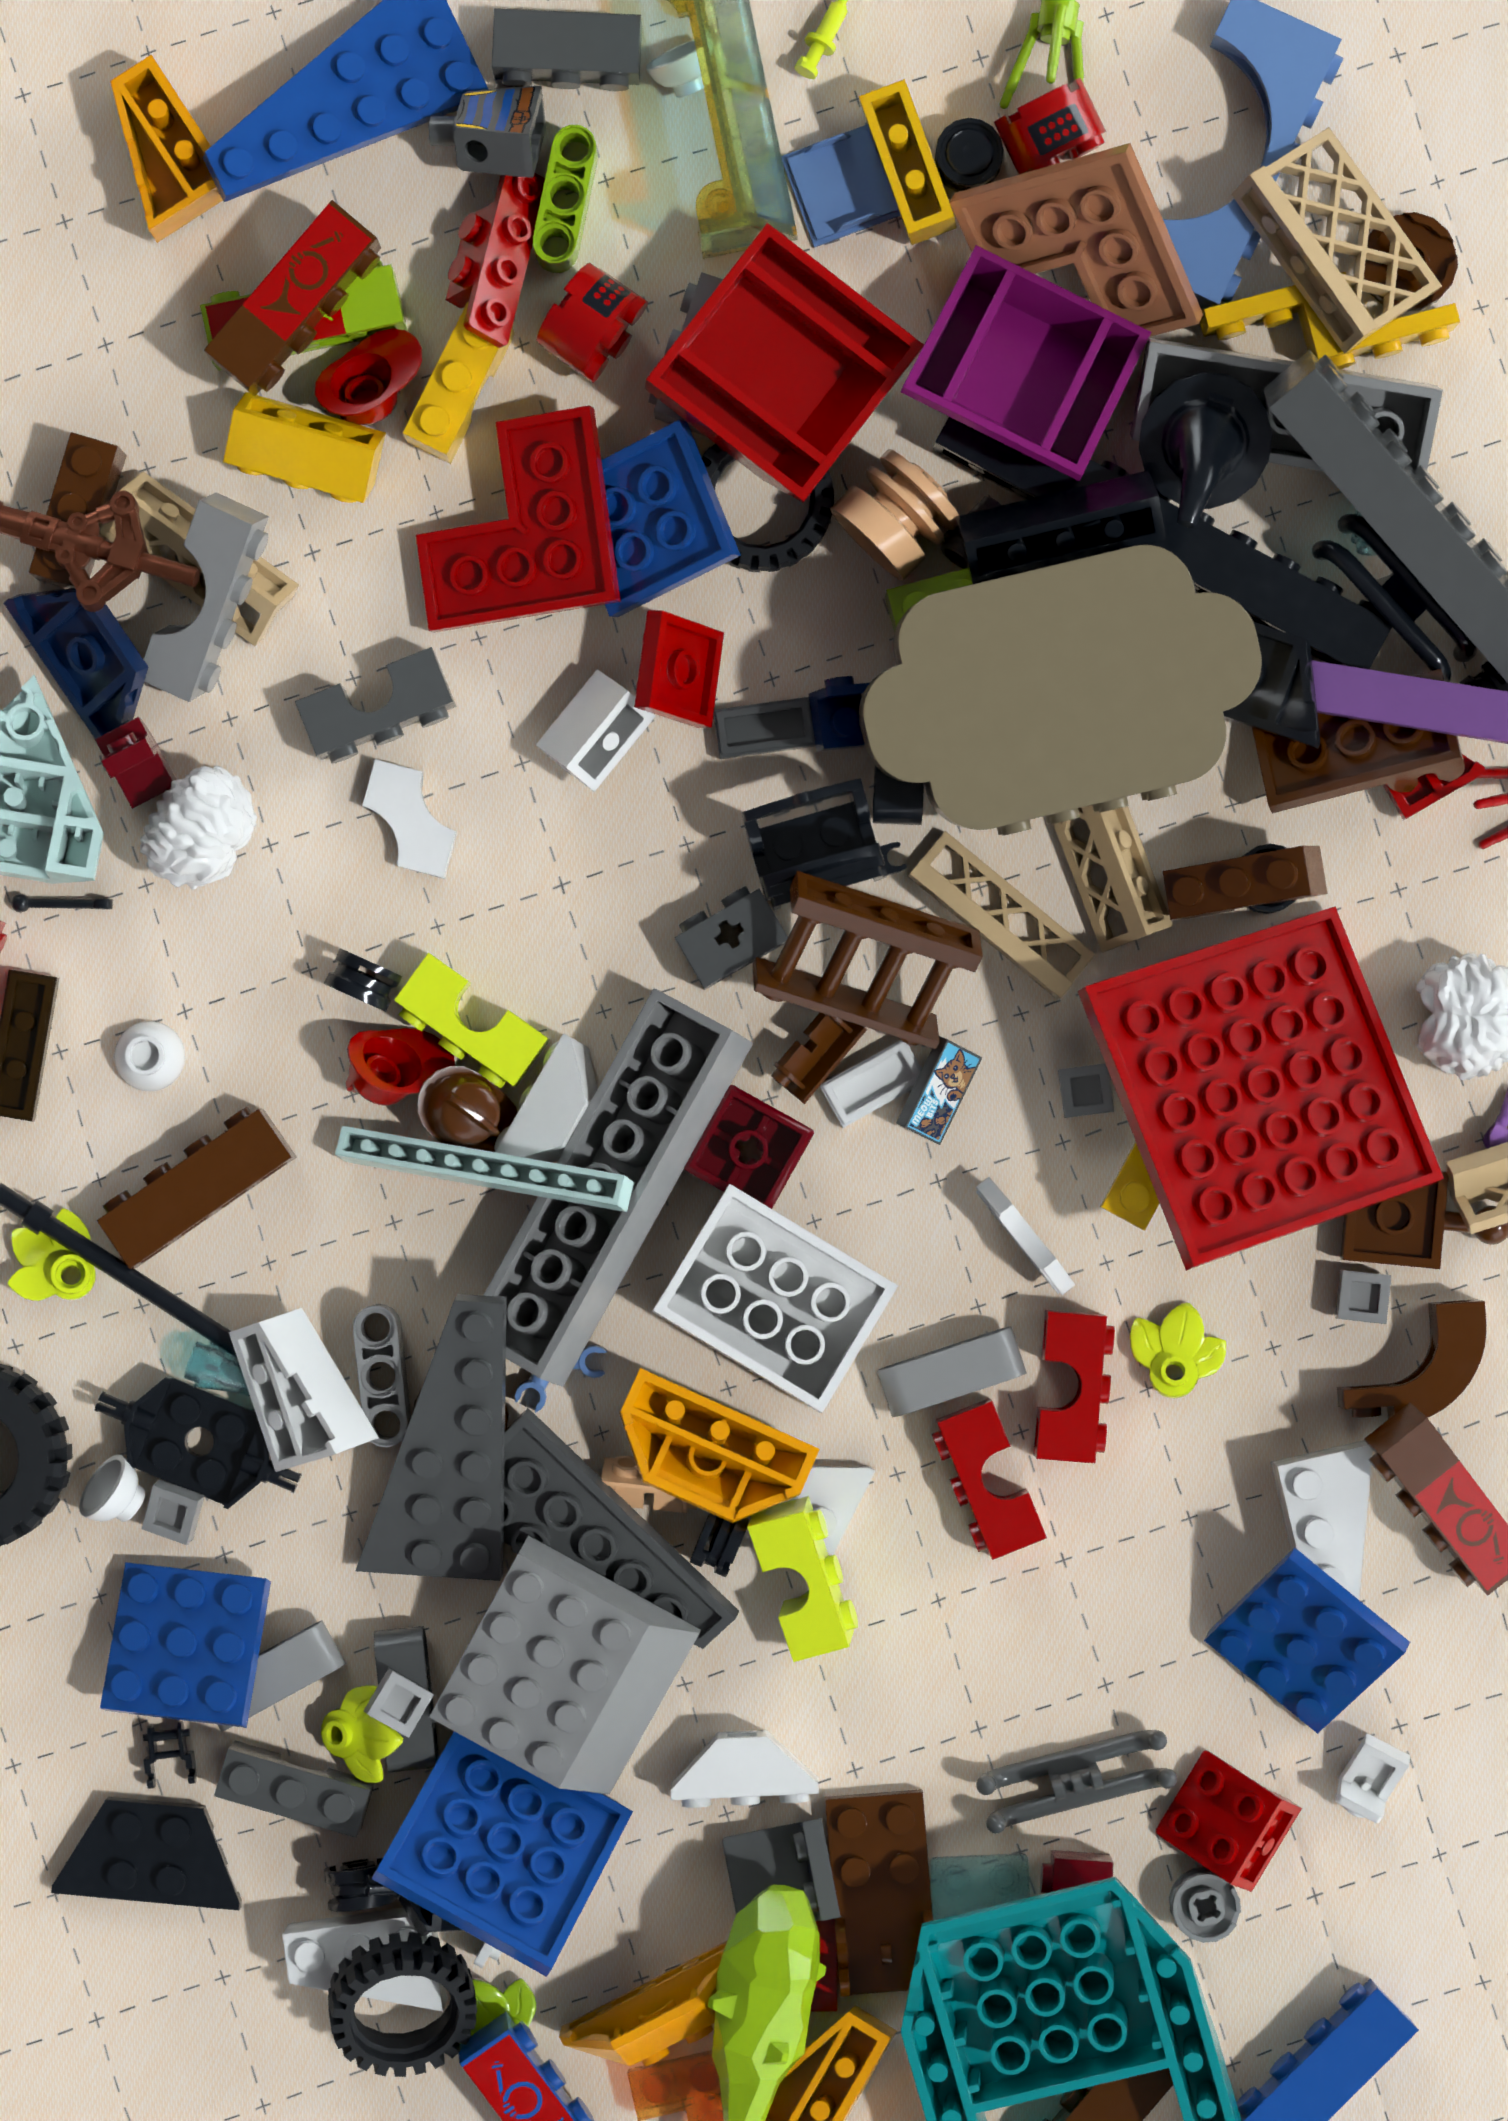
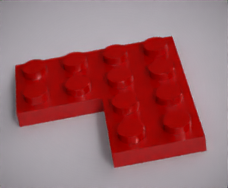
(550, 550)

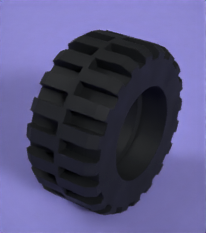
(41, 1454)

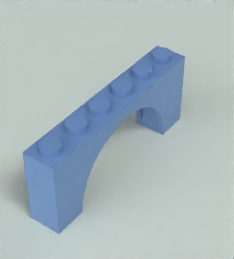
(1286, 67)

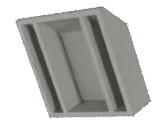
(564, 1671)

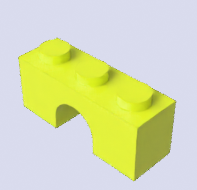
(434, 999)
(793, 1538)

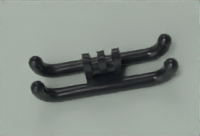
(1396, 596)

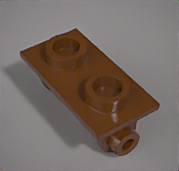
(807, 1066)

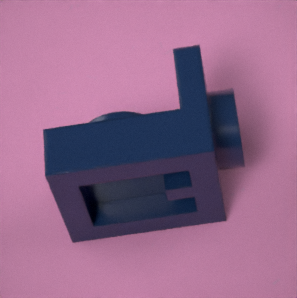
(837, 714)

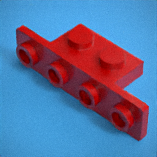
(495, 258)

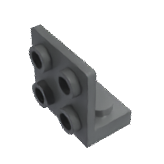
(783, 1856)

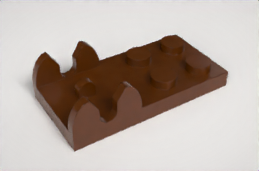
(1353, 759)
(879, 1887)

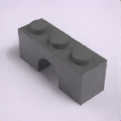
(417, 696)
(302, 1794)

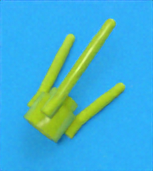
(1057, 24)

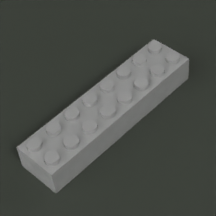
(636, 1126)

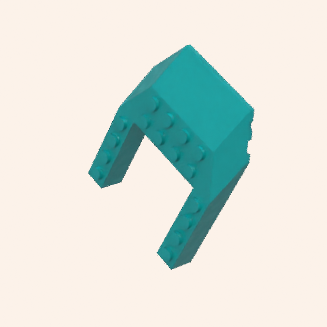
(1057, 2002)

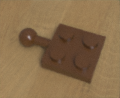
(1408, 1229)

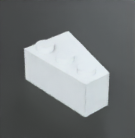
(298, 1391)
(1327, 1507)
(319, 1945)

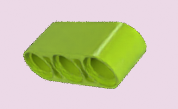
(565, 175)

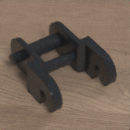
(162, 1735)

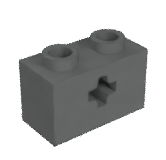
(759, 936)

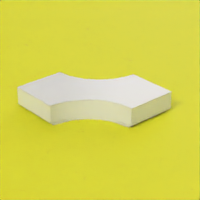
(420, 838)
(1024, 1236)

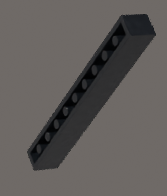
(1217, 562)

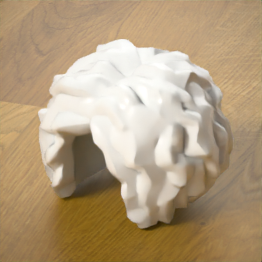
(199, 828)
(1468, 1018)

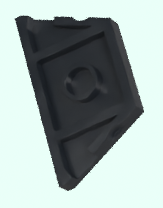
(1285, 690)
(150, 1856)

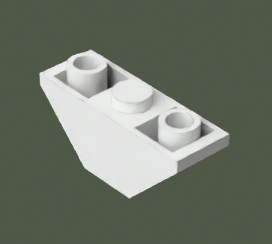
(552, 1104)
(743, 1769)

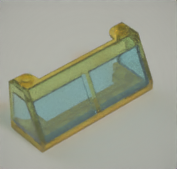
(743, 130)

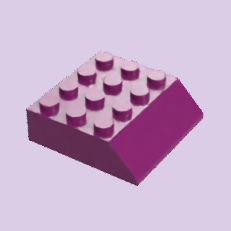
(1026, 362)

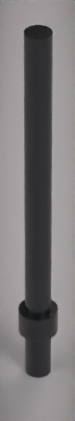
(39, 1219)

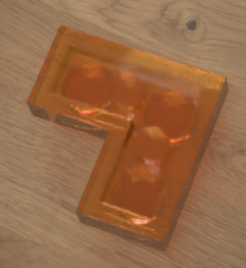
(677, 2086)

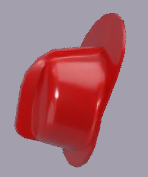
(367, 378)
(393, 1063)

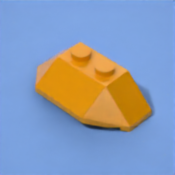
(710, 1451)
(651, 2015)

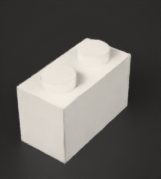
(595, 730)

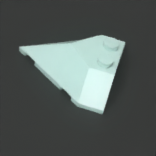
(44, 809)

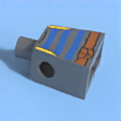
(494, 131)

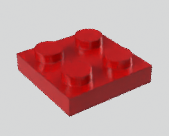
(679, 669)

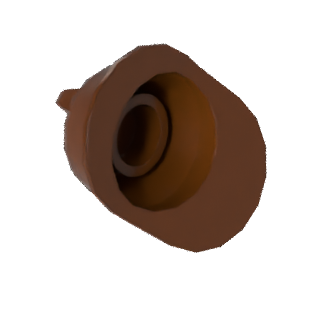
(464, 1108)

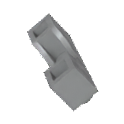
(224, 542)

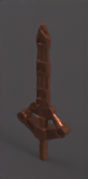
(80, 541)

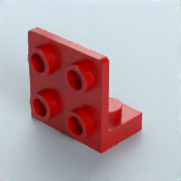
(1227, 1821)

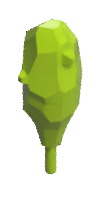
(764, 1999)

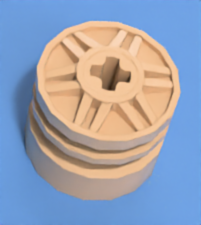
(896, 514)

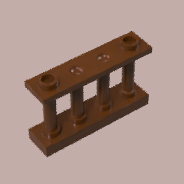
(862, 918)

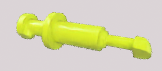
(821, 40)

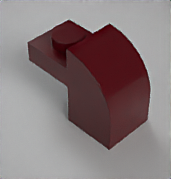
(135, 762)

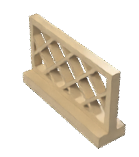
(1301, 253)

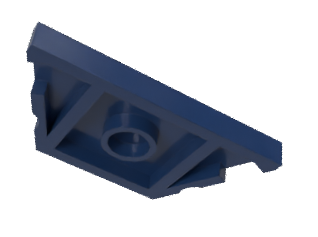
(84, 655)

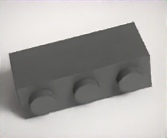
(566, 48)

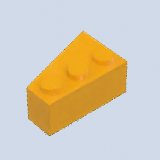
(163, 149)
(833, 2070)

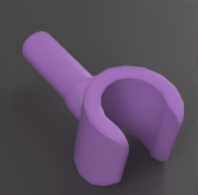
(1498, 1133)

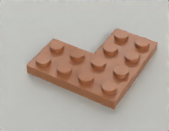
(1089, 215)

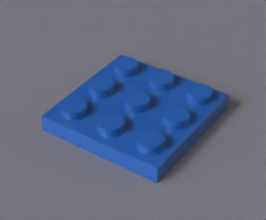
(662, 517)
(1306, 1640)
(185, 1644)

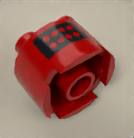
(1051, 127)
(591, 321)

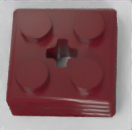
(738, 1118)

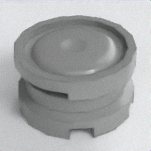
(1204, 1905)

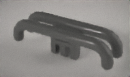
(1075, 1778)

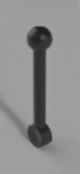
(21, 903)

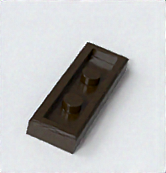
(24, 1041)

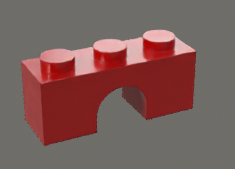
(1074, 1429)
(1001, 1521)

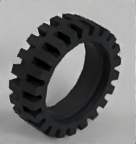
(795, 547)
(416, 2046)

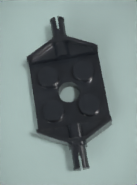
(158, 1445)

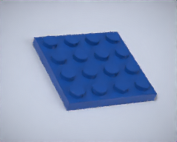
(502, 1852)

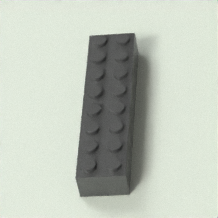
(1396, 499)

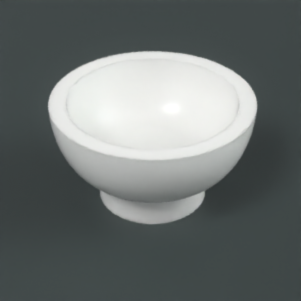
(678, 69)
(149, 1056)
(112, 1492)

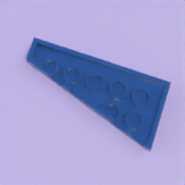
(366, 86)

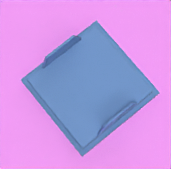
(840, 186)

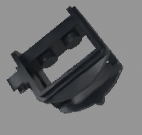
(824, 844)

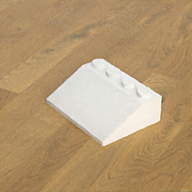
(775, 1298)

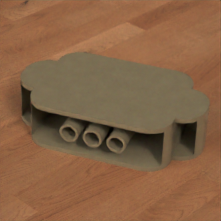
(1060, 689)

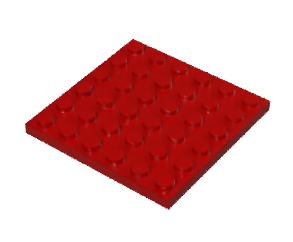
(1260, 1086)

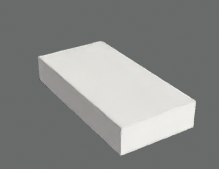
(872, 1083)

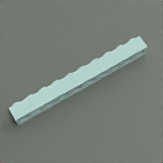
(485, 1168)

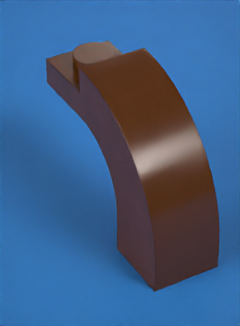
(1446, 1371)

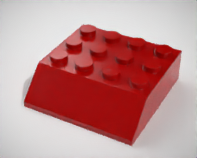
(782, 364)

